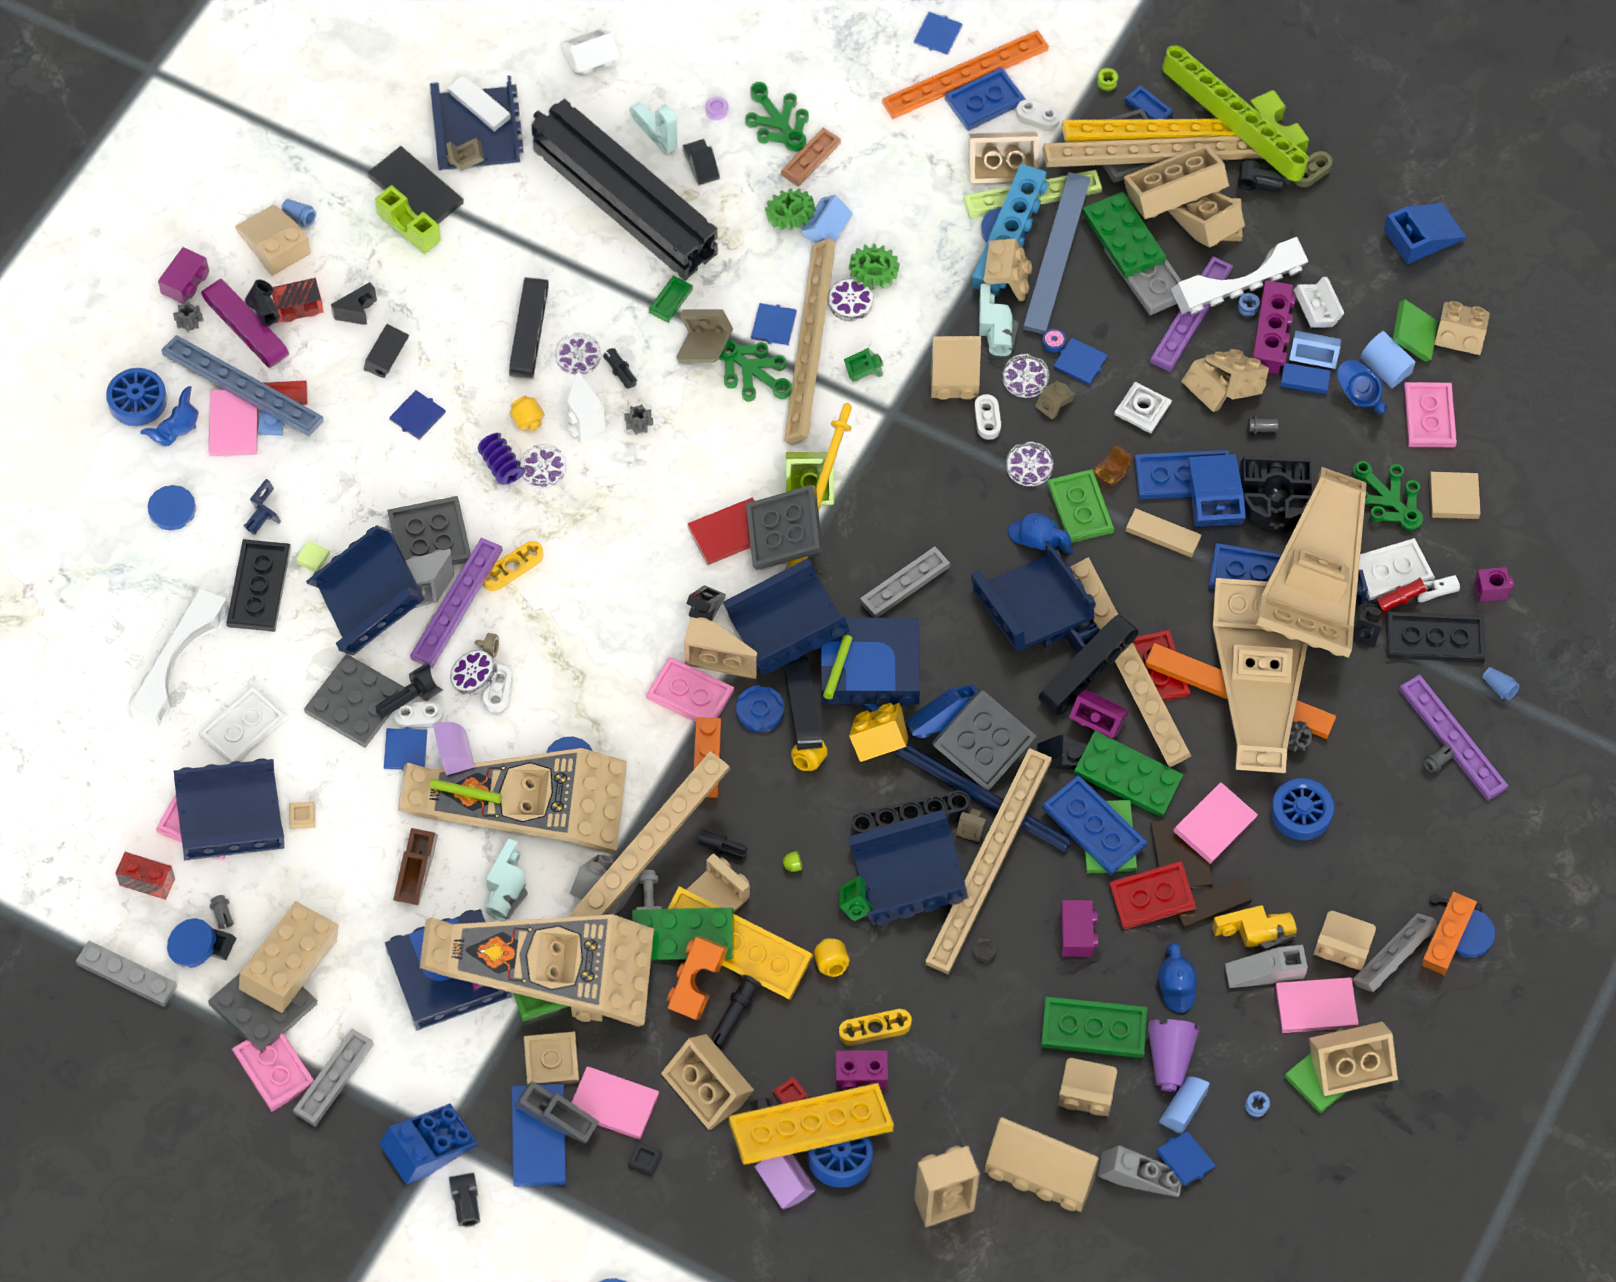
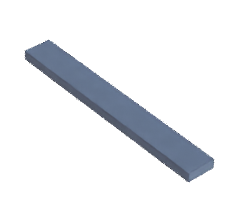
(1056, 253)
(242, 385)

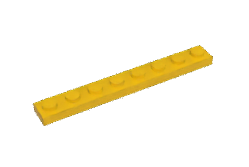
(1142, 129)

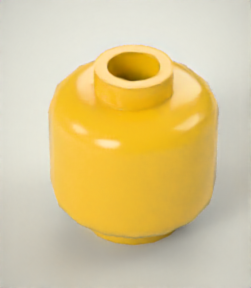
(527, 413)
(809, 759)
(831, 957)

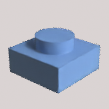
(269, 425)

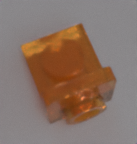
(1114, 466)

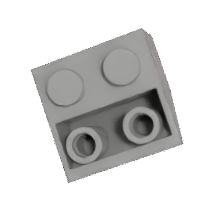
(432, 574)
(590, 874)

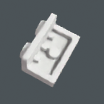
(1319, 303)

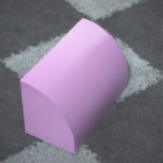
(453, 747)
(786, 1180)

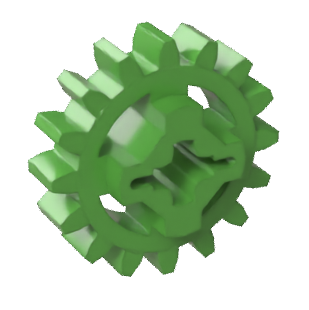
(790, 209)
(874, 266)

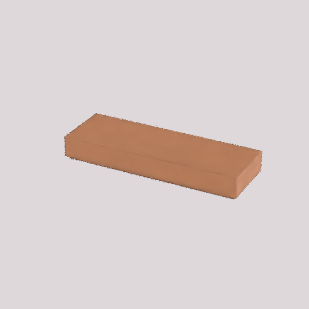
(810, 157)

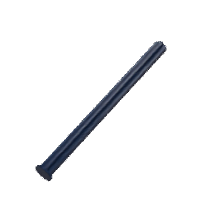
(980, 794)

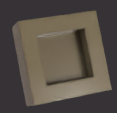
(971, 825)

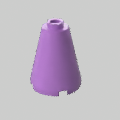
(1171, 1051)

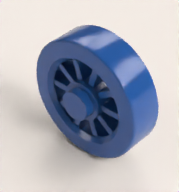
(135, 390)
(1302, 809)
(842, 1156)

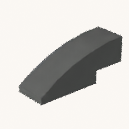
(556, 1112)

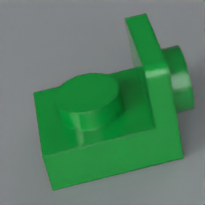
(863, 364)
(853, 898)

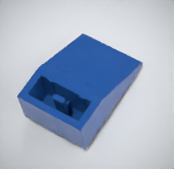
(1422, 230)
(1216, 491)
(940, 711)
(427, 1143)

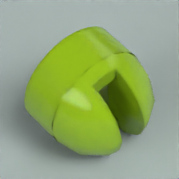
(792, 861)

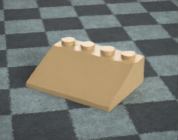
(1041, 1165)

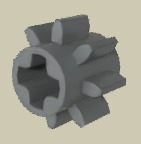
(188, 316)
(638, 419)
(1299, 736)

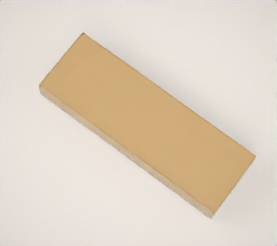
(1163, 532)

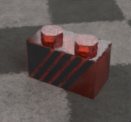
(297, 300)
(145, 875)

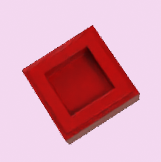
(790, 1092)

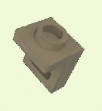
(465, 154)
(1053, 398)

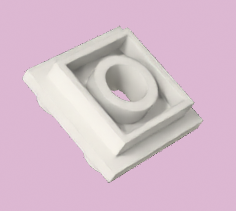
(1143, 418)

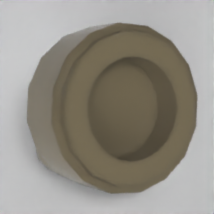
(490, 644)

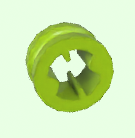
(1107, 73)

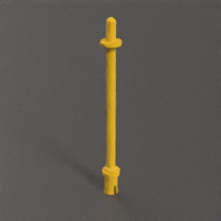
(840, 426)

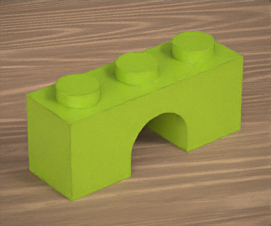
(1273, 109)
(395, 210)

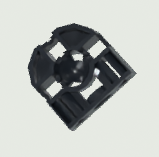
(1263, 494)

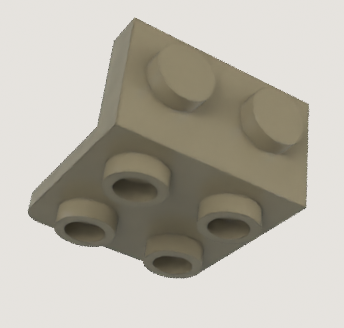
(706, 337)

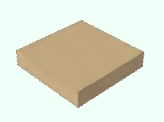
(1454, 495)
(551, 1058)

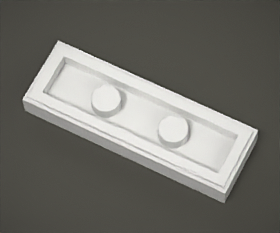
(479, 103)

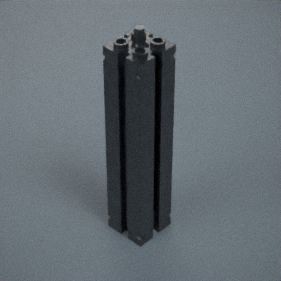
(624, 189)

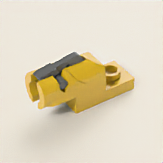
(1256, 927)

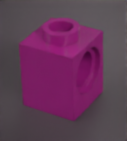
(1489, 592)

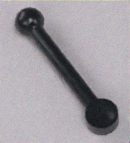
(1435, 900)

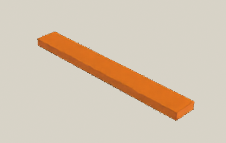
(964, 73)
(1211, 680)

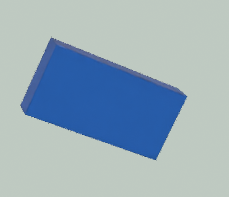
(1149, 103)
(1305, 378)

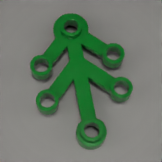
(777, 120)
(753, 367)
(1390, 497)

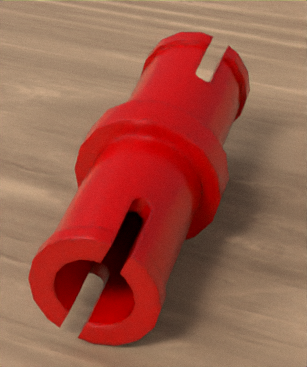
(1401, 594)

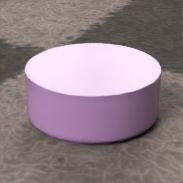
(716, 108)

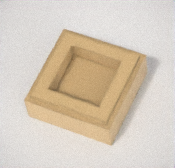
(302, 815)

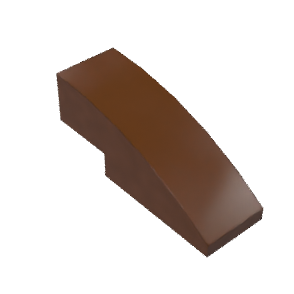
(415, 866)

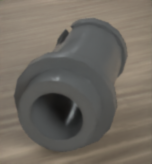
(1262, 425)
(1436, 760)
(221, 911)

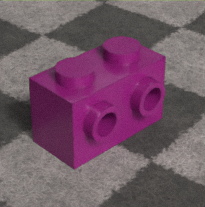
(183, 275)
(1098, 714)
(1077, 928)
(861, 1069)

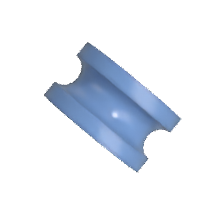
(1254, 302)
(1259, 1096)

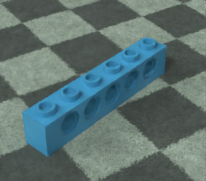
(1026, 179)

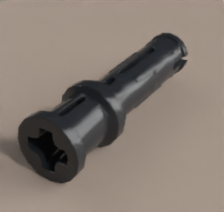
(739, 1002)

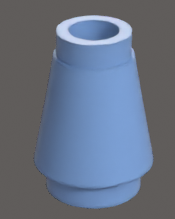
(299, 212)
(1501, 683)

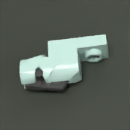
(996, 323)
(505, 883)

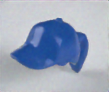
(1361, 385)
(179, 423)
(1036, 530)
(1177, 980)

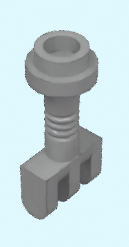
(648, 878)

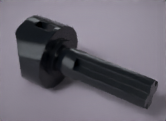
(421, 684)

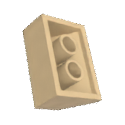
(999, 155)
(1354, 1058)
(707, 1081)

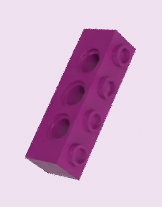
(1279, 296)

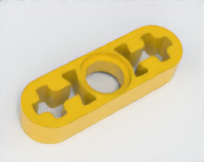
(531, 561)
(855, 1025)

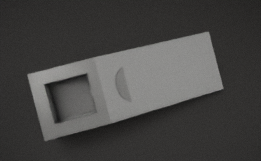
(1268, 967)
(1138, 1172)

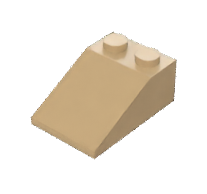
(1210, 218)
(274, 239)
(955, 367)
(717, 650)

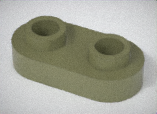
(1313, 172)

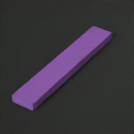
(1186, 324)
(456, 602)
(1450, 732)

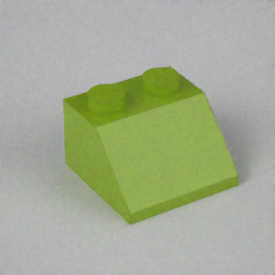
(805, 469)

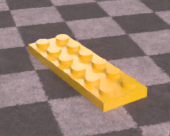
(756, 951)
(810, 1123)

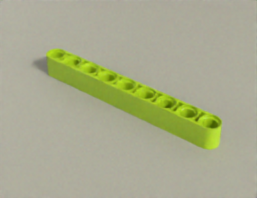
(1235, 113)

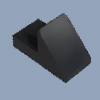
(701, 161)
(351, 306)
(705, 602)
(1062, 754)

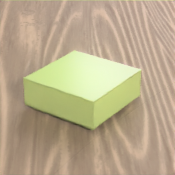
(312, 556)

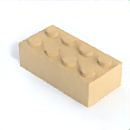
(1176, 181)
(288, 957)
(946, 1185)

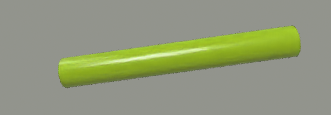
(837, 667)
(465, 791)

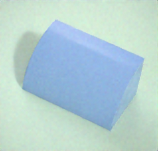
(828, 219)
(1315, 349)
(1388, 360)
(1184, 1104)

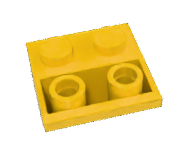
(879, 731)

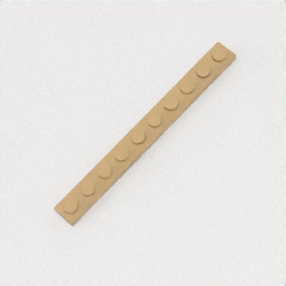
(1141, 150)
(809, 341)
(1135, 672)
(652, 837)
(989, 860)

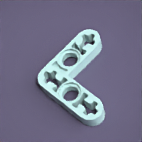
(659, 128)

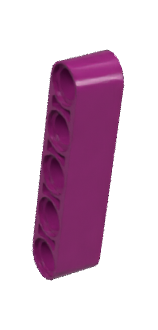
(244, 323)

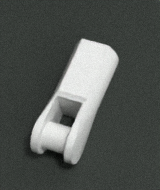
(1439, 588)

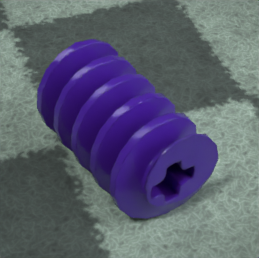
(500, 459)

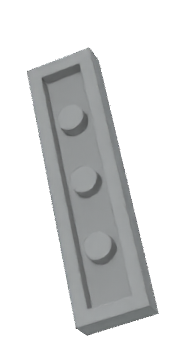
(904, 582)
(1395, 952)
(126, 973)
(333, 1077)

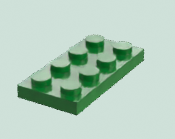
(1124, 234)
(1128, 774)
(678, 926)
(1094, 1027)

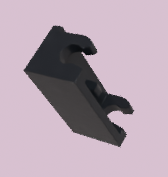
(385, 351)

